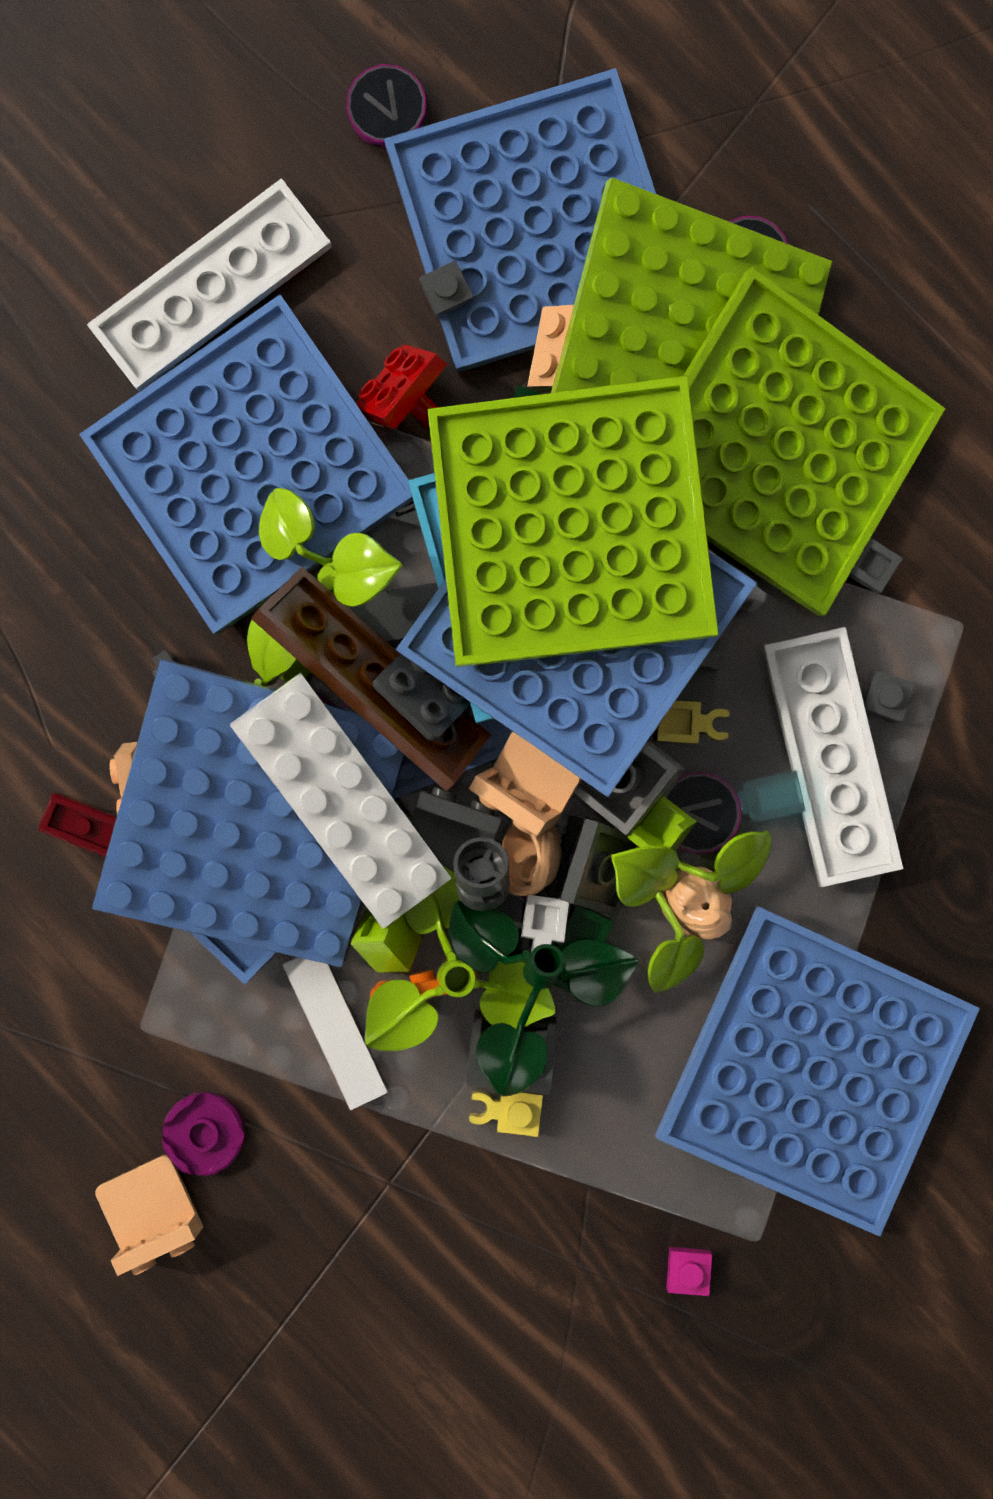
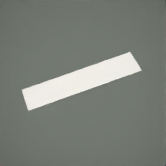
(335, 1031)

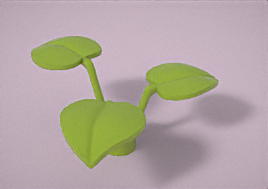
(354, 574)
(652, 869)
(402, 1017)

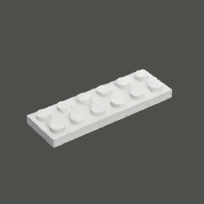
(210, 285)
(833, 757)
(340, 800)

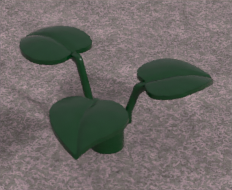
(595, 973)

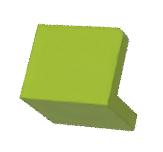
(663, 826)
(387, 948)

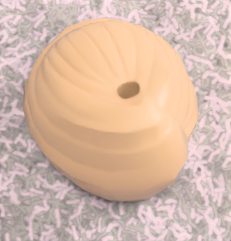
(532, 859)
(689, 900)

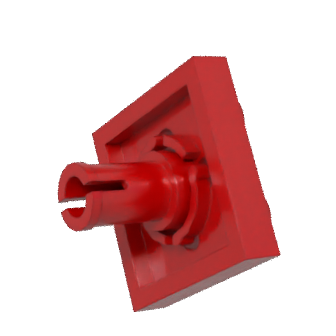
(401, 387)

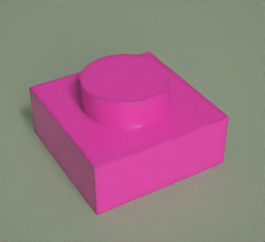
(689, 1271)

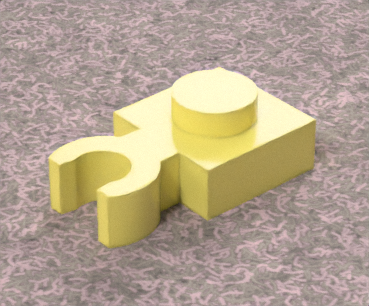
(685, 722)
(514, 1113)

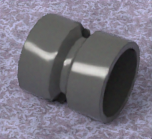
(481, 874)

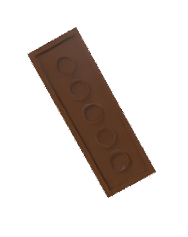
(348, 659)

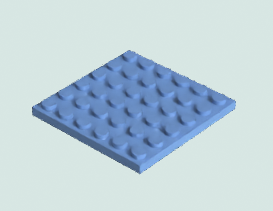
(515, 204)
(225, 432)
(581, 707)
(211, 837)
(817, 1072)

